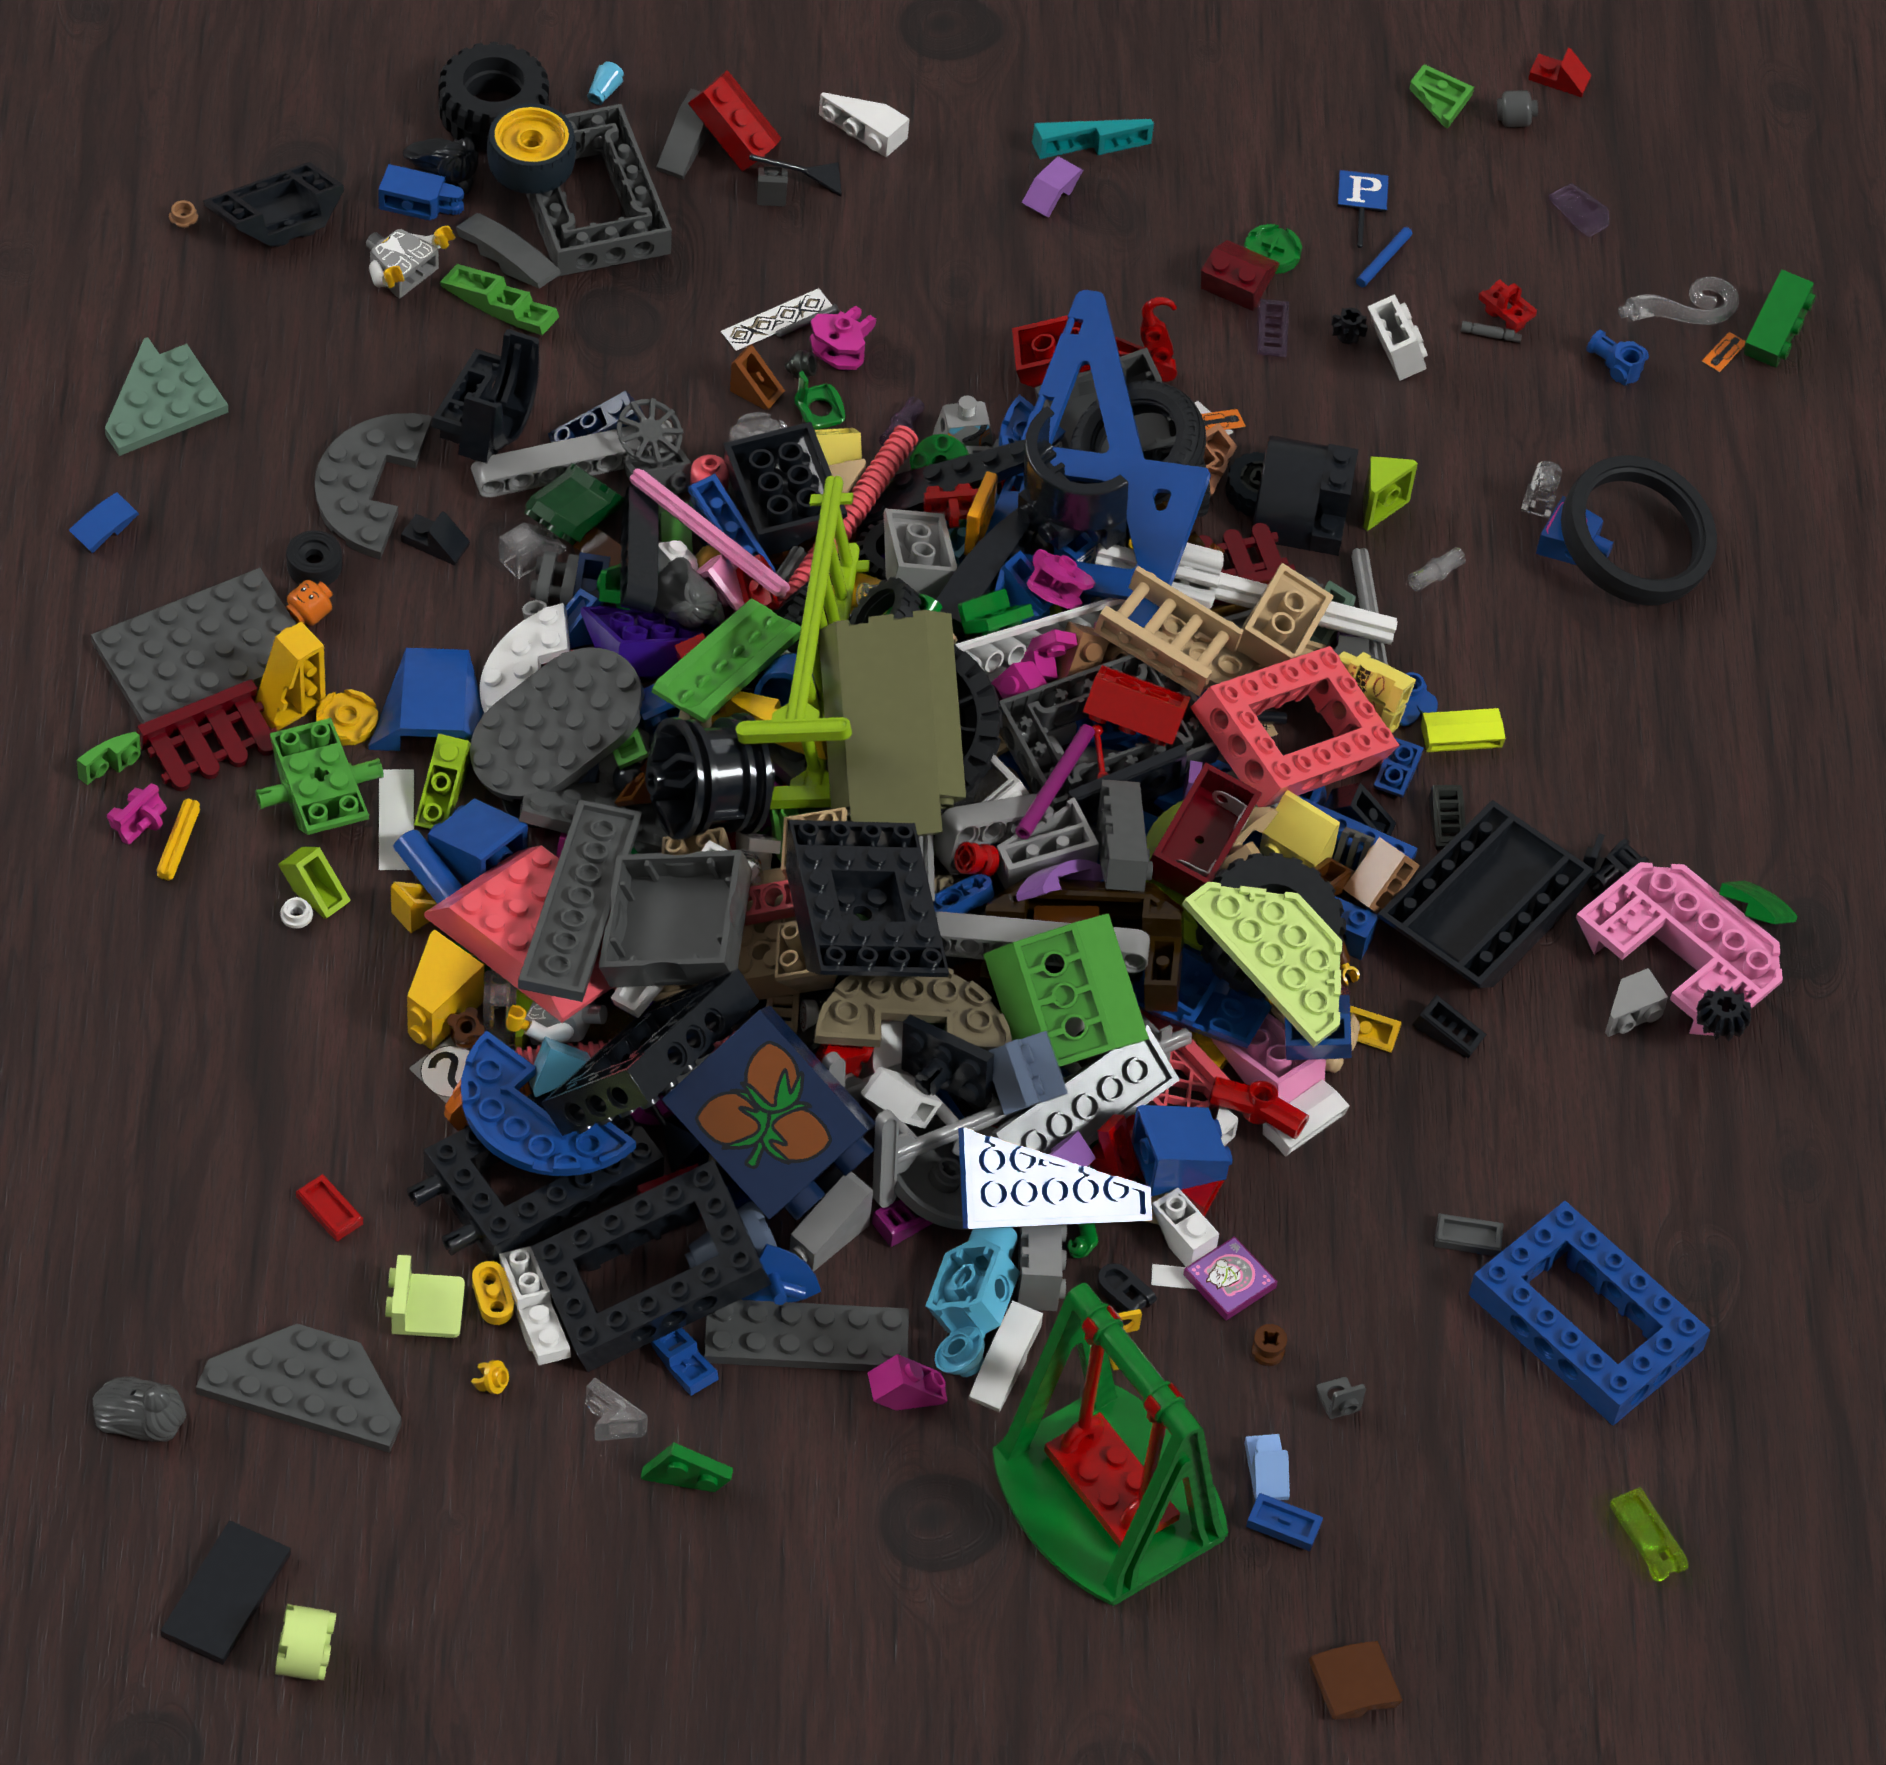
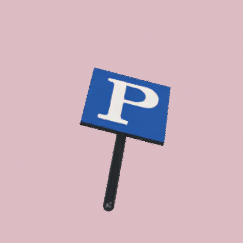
(1362, 192)

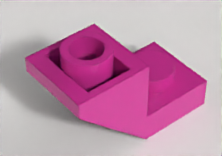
(1045, 648)

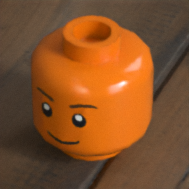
(309, 602)

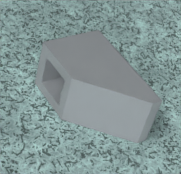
(1636, 1002)

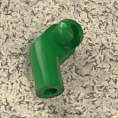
(1084, 1242)

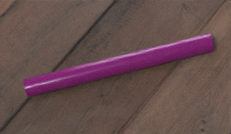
(1054, 781)

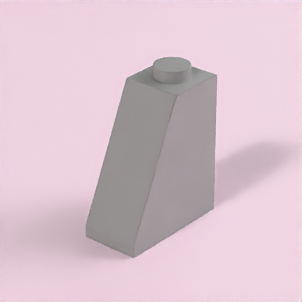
(833, 1221)

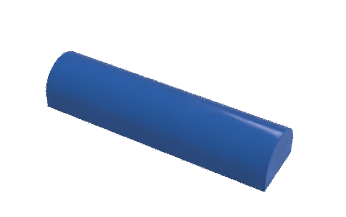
(723, 514)
(426, 865)

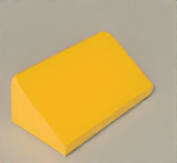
(1376, 1029)

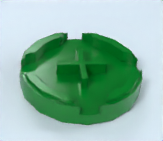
(1275, 244)

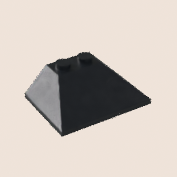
(280, 205)

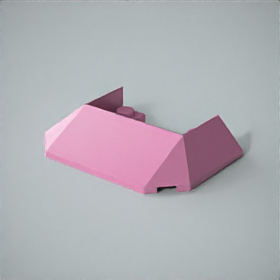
(1691, 922)

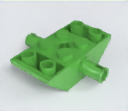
(317, 778)

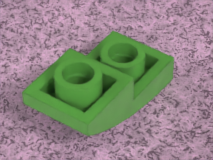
(115, 752)

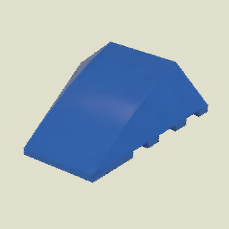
(430, 696)
(1209, 1004)

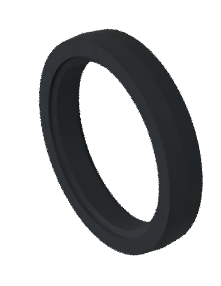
(1600, 568)

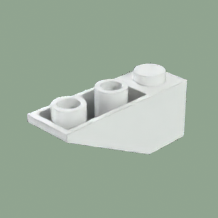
(868, 121)

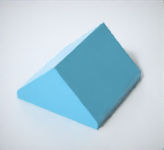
(555, 1065)

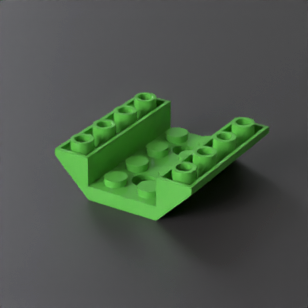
(1089, 987)

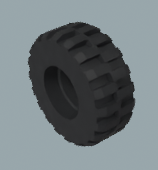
(1276, 876)

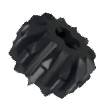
(1723, 1013)

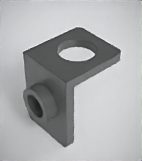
(1343, 1402)

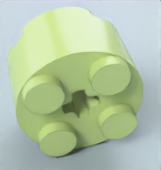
(305, 1643)

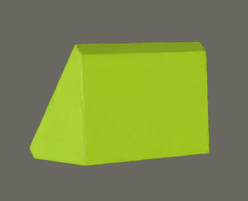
(1386, 488)

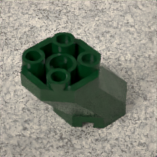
(573, 504)

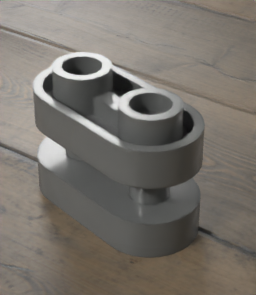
(547, 568)

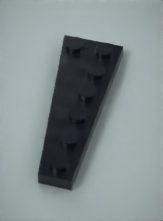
(908, 488)

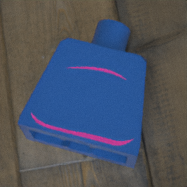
(1551, 539)

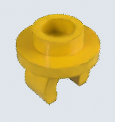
(494, 1378)

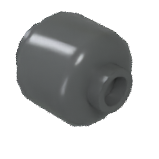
(1516, 108)

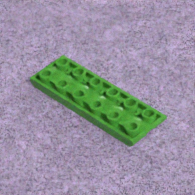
(726, 660)

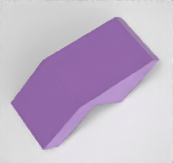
(1050, 184)

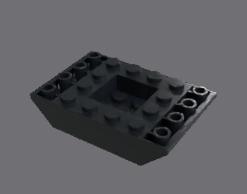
(866, 871)

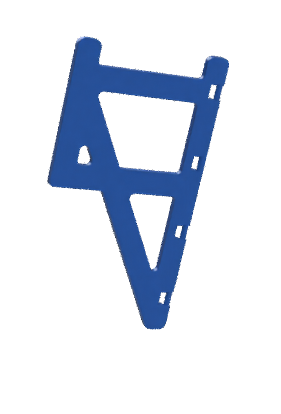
(1155, 535)

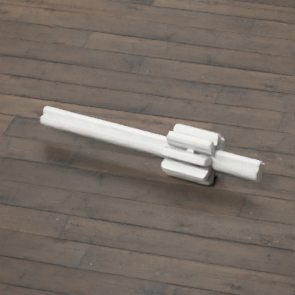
(1202, 580)

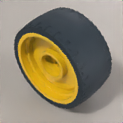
(531, 148)

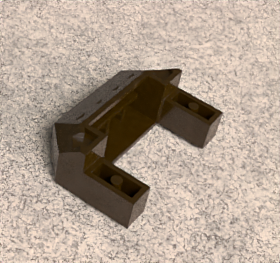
(1146, 911)

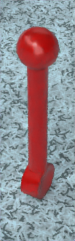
(1098, 731)

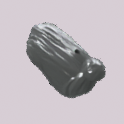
(687, 596)
(139, 1409)

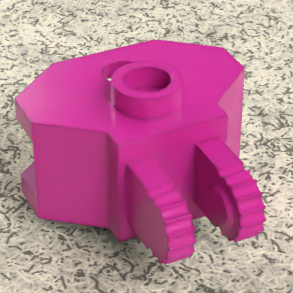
(842, 336)
(1058, 579)

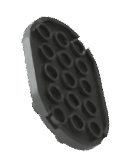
(557, 723)

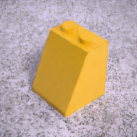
(443, 985)

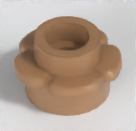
(183, 214)

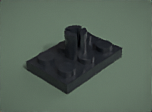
(946, 1062)

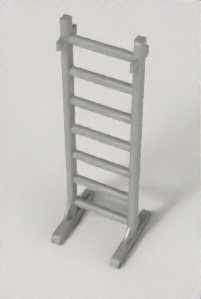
(898, 1146)

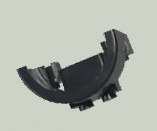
(1305, 483)
(1066, 508)

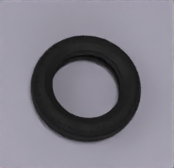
(1150, 398)

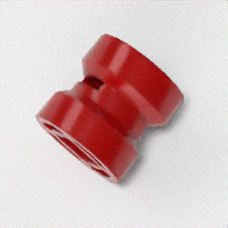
(976, 858)

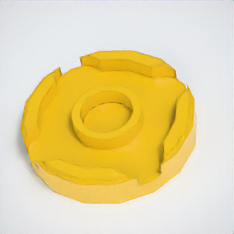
(352, 715)

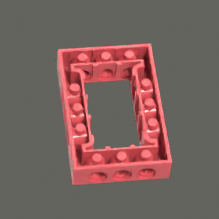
(1231, 720)

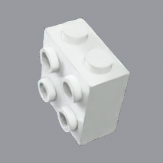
(1398, 336)

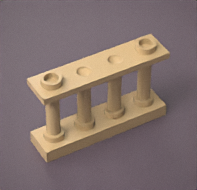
(1156, 652)

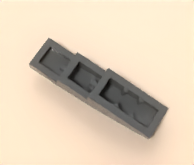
(512, 252)

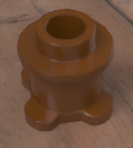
(465, 1021)

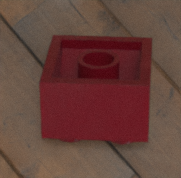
(1237, 274)

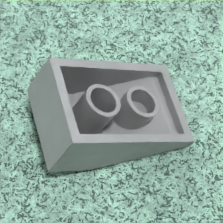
(918, 550)

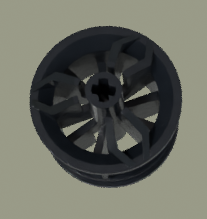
(708, 778)

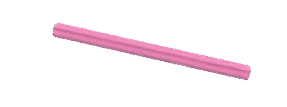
(709, 533)

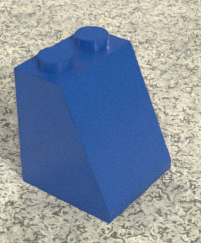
(477, 839)
(1179, 1147)

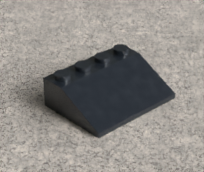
(774, 484)

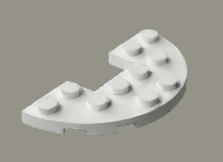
(523, 651)

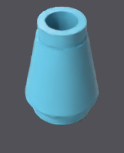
(606, 81)

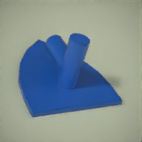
(789, 1275)

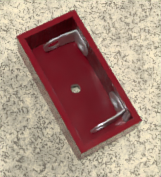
(1215, 814)

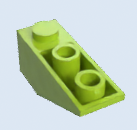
(443, 780)

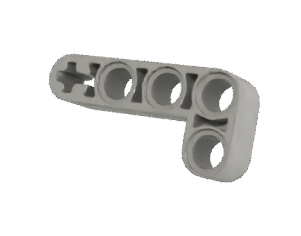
(980, 823)

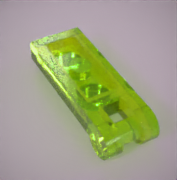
(1649, 1533)

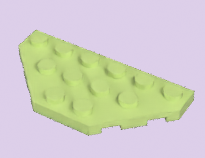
(1280, 948)

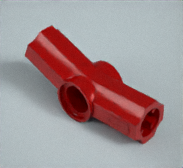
(1259, 1105)

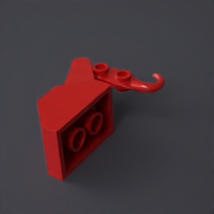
(1037, 342)

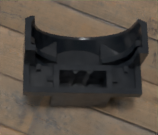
(485, 417)

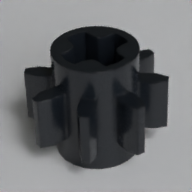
(1349, 325)

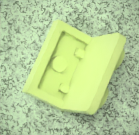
(424, 1302)

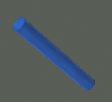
(1385, 255)

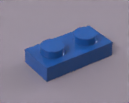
(1284, 1522)

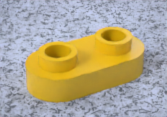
(493, 1295)

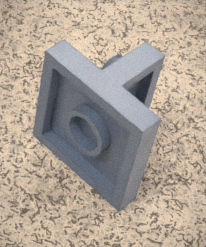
(1027, 1073)

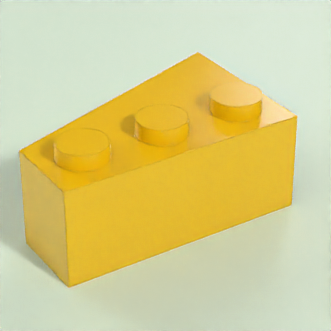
(293, 677)

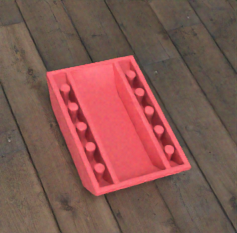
(498, 919)

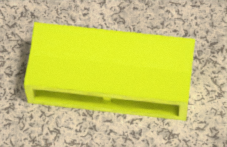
(1463, 730)

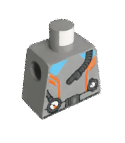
(966, 422)

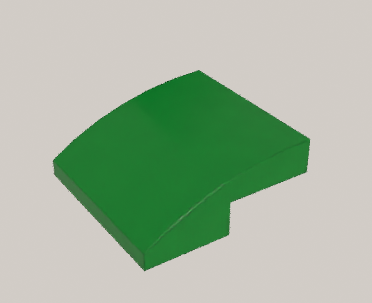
(1761, 903)

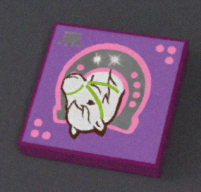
(1230, 1278)

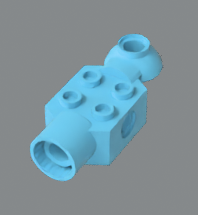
(972, 1296)

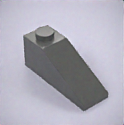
(683, 140)

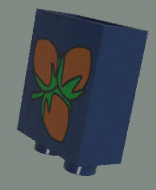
(772, 1115)

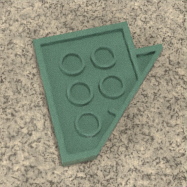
(162, 398)

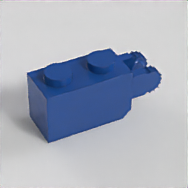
(418, 194)

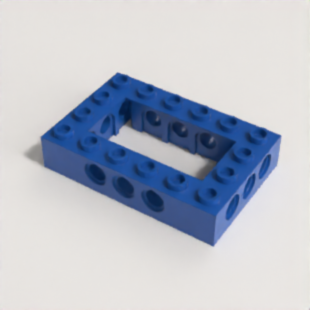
(1609, 1387)

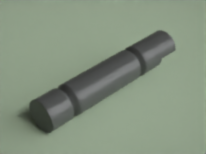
(1490, 331)

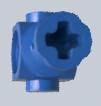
(1623, 358)

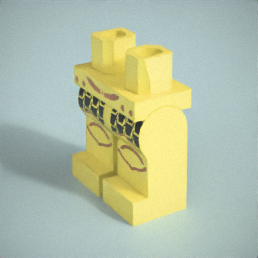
(1382, 685)

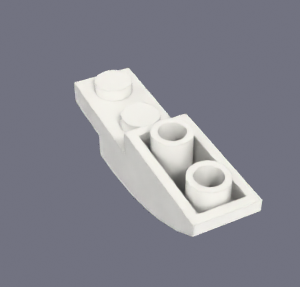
(534, 1307)

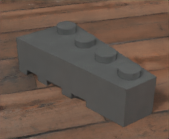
(1122, 837)

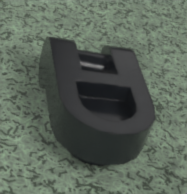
(1116, 1281)

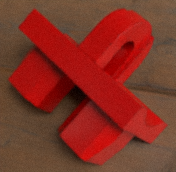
(1496, 304)
(958, 502)

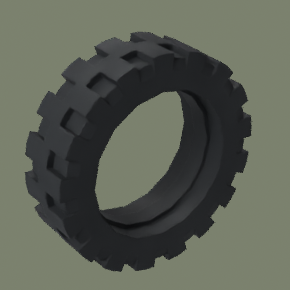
(884, 596)

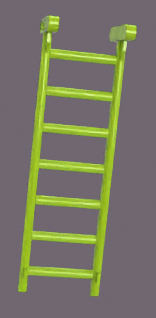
(804, 715)

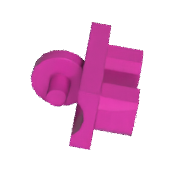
(141, 813)

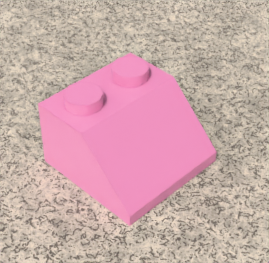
(723, 578)

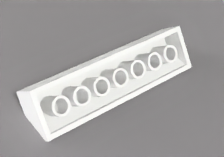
(1003, 648)

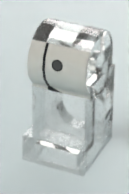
(1543, 489)

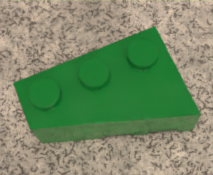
(1780, 319)

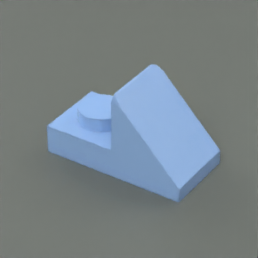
(1268, 1466)

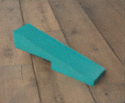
(1105, 136)

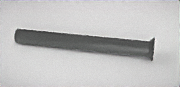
(806, 321)

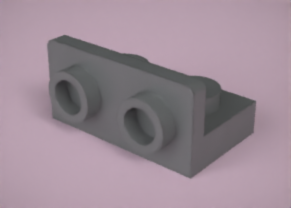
(672, 473)

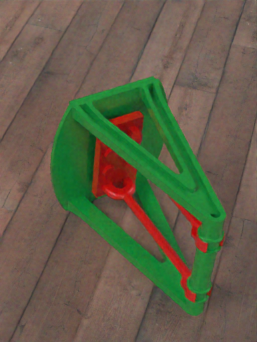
(1111, 1481)

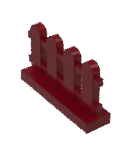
(1237, 553)
(194, 721)

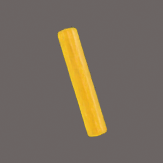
(178, 839)

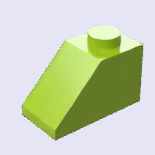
(314, 880)

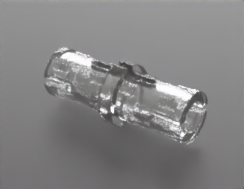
(1436, 569)

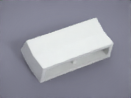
(1321, 1104)

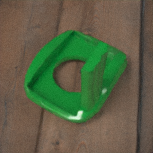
(824, 392)

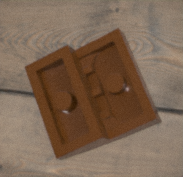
(1355, 1680)

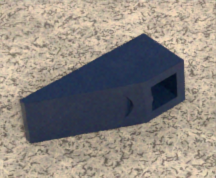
(599, 419)

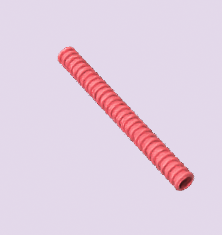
(865, 493)

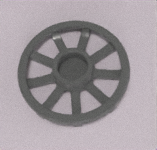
(649, 430)

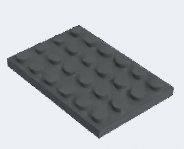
(194, 645)

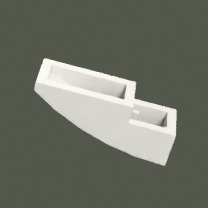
(1006, 1356)

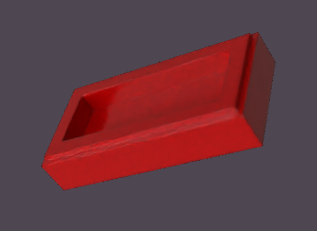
(329, 1207)

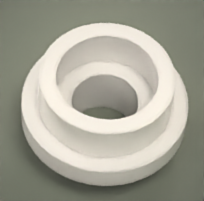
(296, 906)

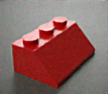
(734, 120)
(1136, 706)

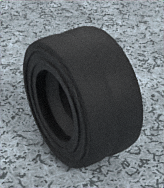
(309, 544)

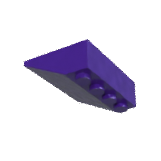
(639, 637)

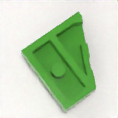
(1440, 93)

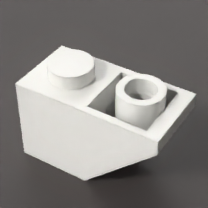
(901, 1096)
(1184, 1227)

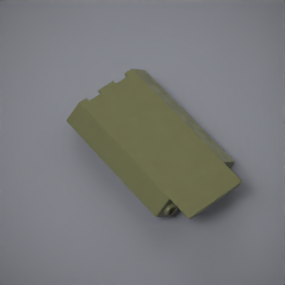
(903, 709)

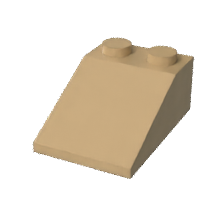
(1283, 618)

